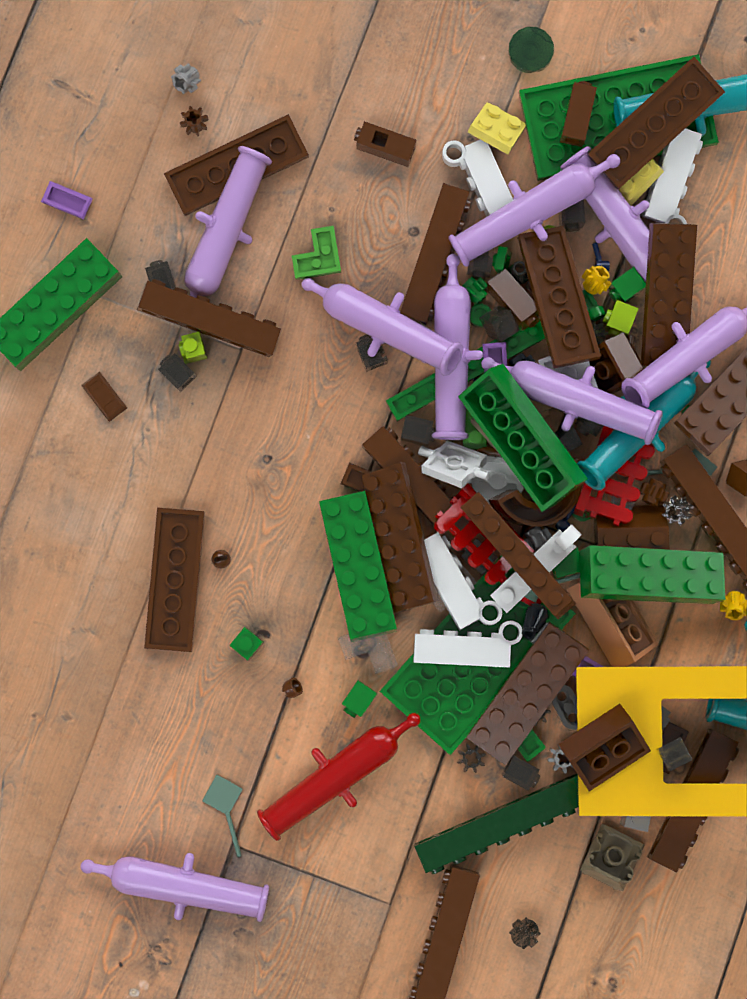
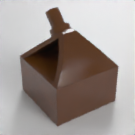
(616, 363)

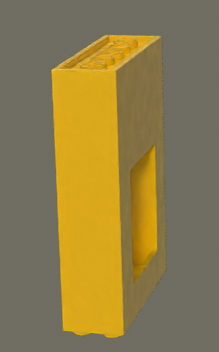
(640, 786)

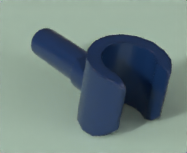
(606, 264)
(563, 524)

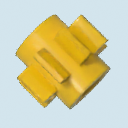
(596, 280)
(734, 606)

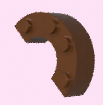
(521, 511)

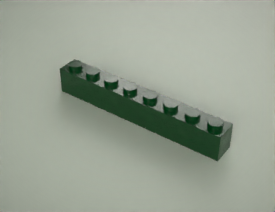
(498, 825)

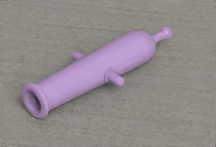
(529, 209)
(618, 217)
(225, 224)
(452, 322)
(387, 325)
(687, 355)
(582, 399)
(182, 886)

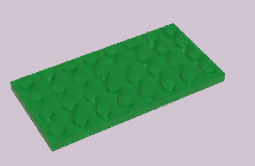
(547, 105)
(456, 696)

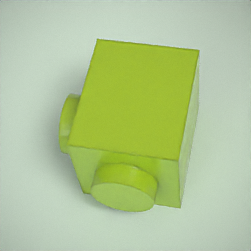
(620, 318)

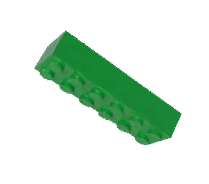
(55, 303)
(522, 437)
(358, 566)
(651, 575)

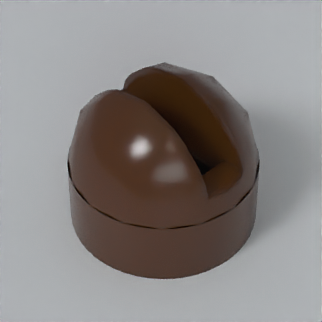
(221, 564)
(292, 688)

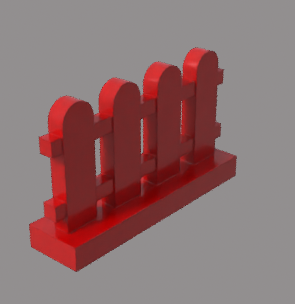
(625, 492)
(480, 554)

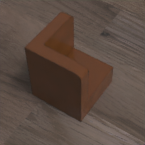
(738, 476)

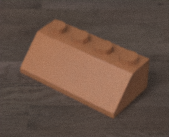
(616, 627)

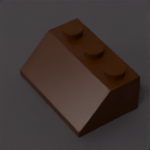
(646, 530)
(604, 747)

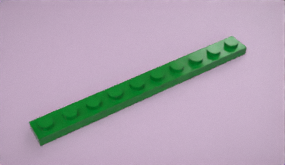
(424, 391)

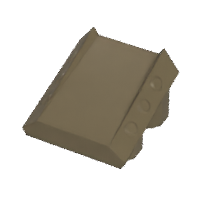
(612, 858)

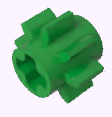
(476, 289)

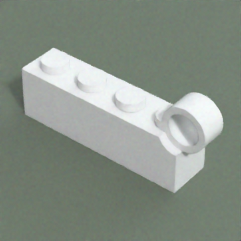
(482, 174)
(670, 186)
(549, 555)
(453, 587)
(465, 650)

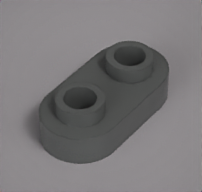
(566, 707)

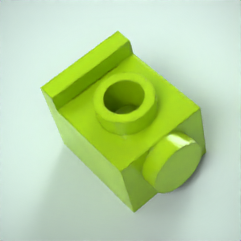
(192, 348)

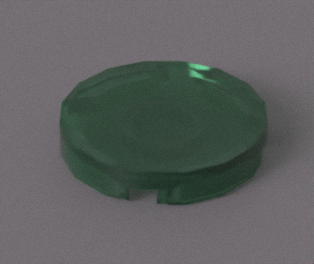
(531, 49)

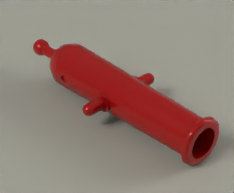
(334, 777)

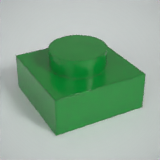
(501, 259)
(531, 746)

